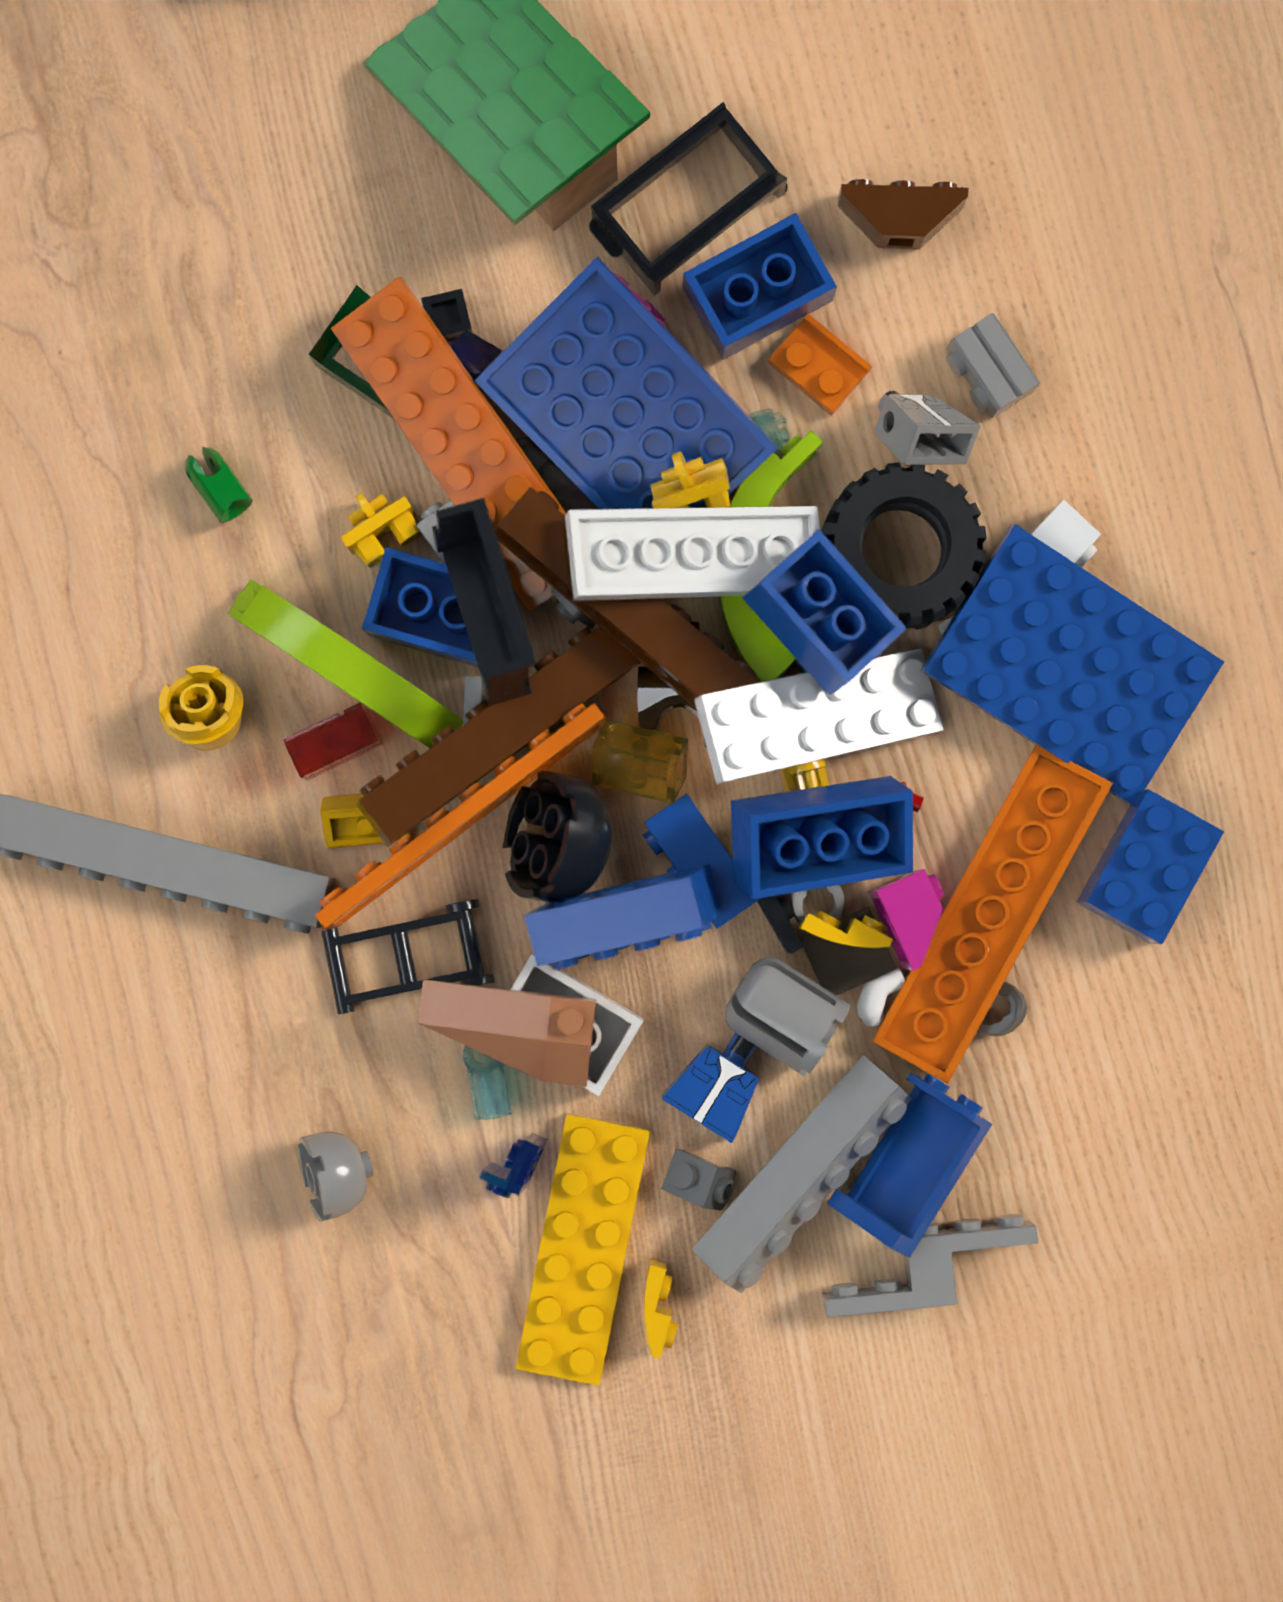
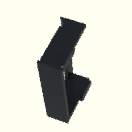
(617, 241)
(485, 599)

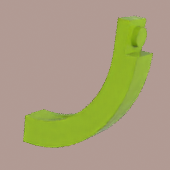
(747, 632)
(342, 663)

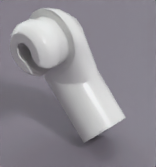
(874, 995)

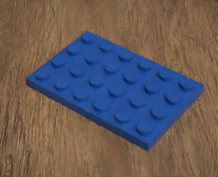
(618, 396)
(1072, 664)

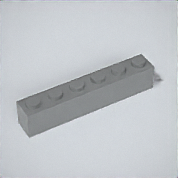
(802, 1175)

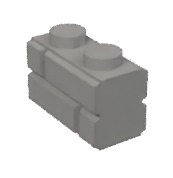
(991, 366)

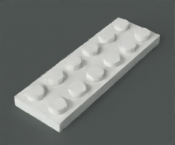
(680, 549)
(797, 722)

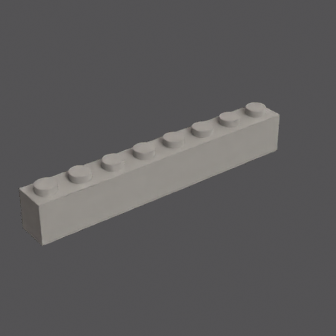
(162, 862)

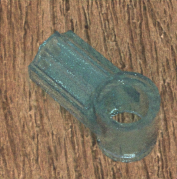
(487, 1087)

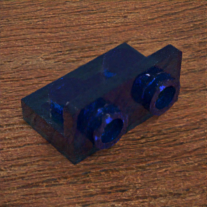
(517, 1168)

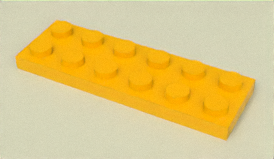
(582, 1249)

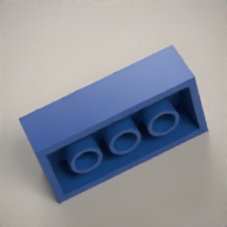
(822, 836)
(623, 916)

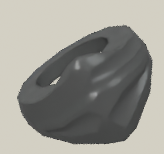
(1010, 1022)

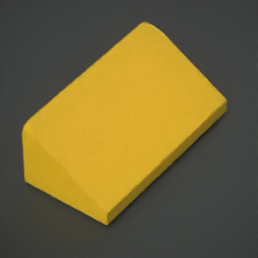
(345, 823)

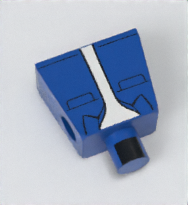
(716, 1087)

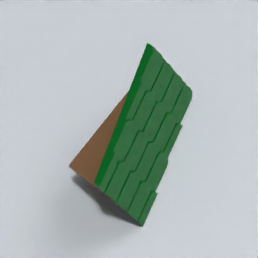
(512, 103)

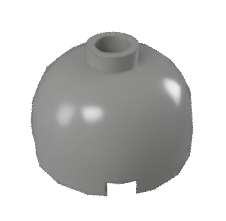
(334, 1173)

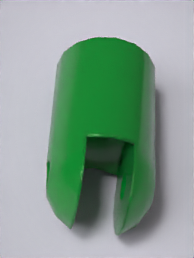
(220, 491)

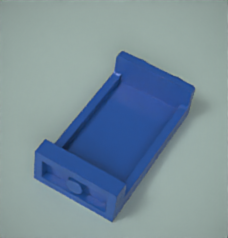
(914, 1166)

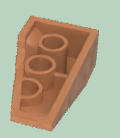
(523, 1029)

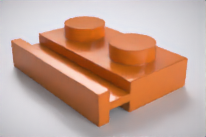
(819, 364)

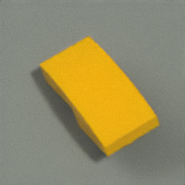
(858, 933)
(658, 1323)

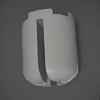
(785, 1013)

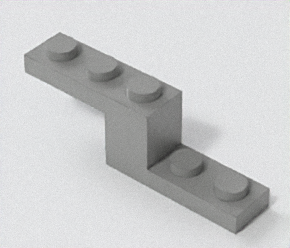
(929, 1268)

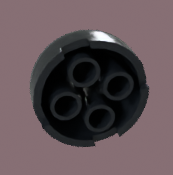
(573, 844)

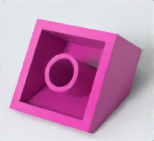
(911, 913)

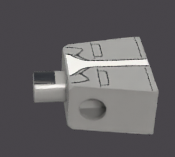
(924, 429)

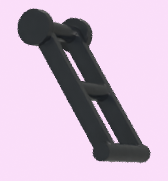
(457, 912)

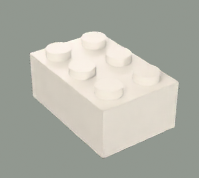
(613, 1023)

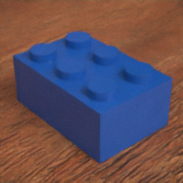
(759, 286)
(417, 607)
(824, 613)
(1150, 867)

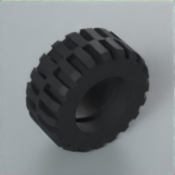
(942, 508)

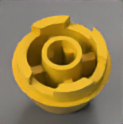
(202, 708)

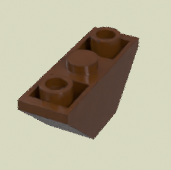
(901, 212)

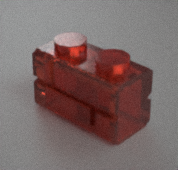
(333, 741)

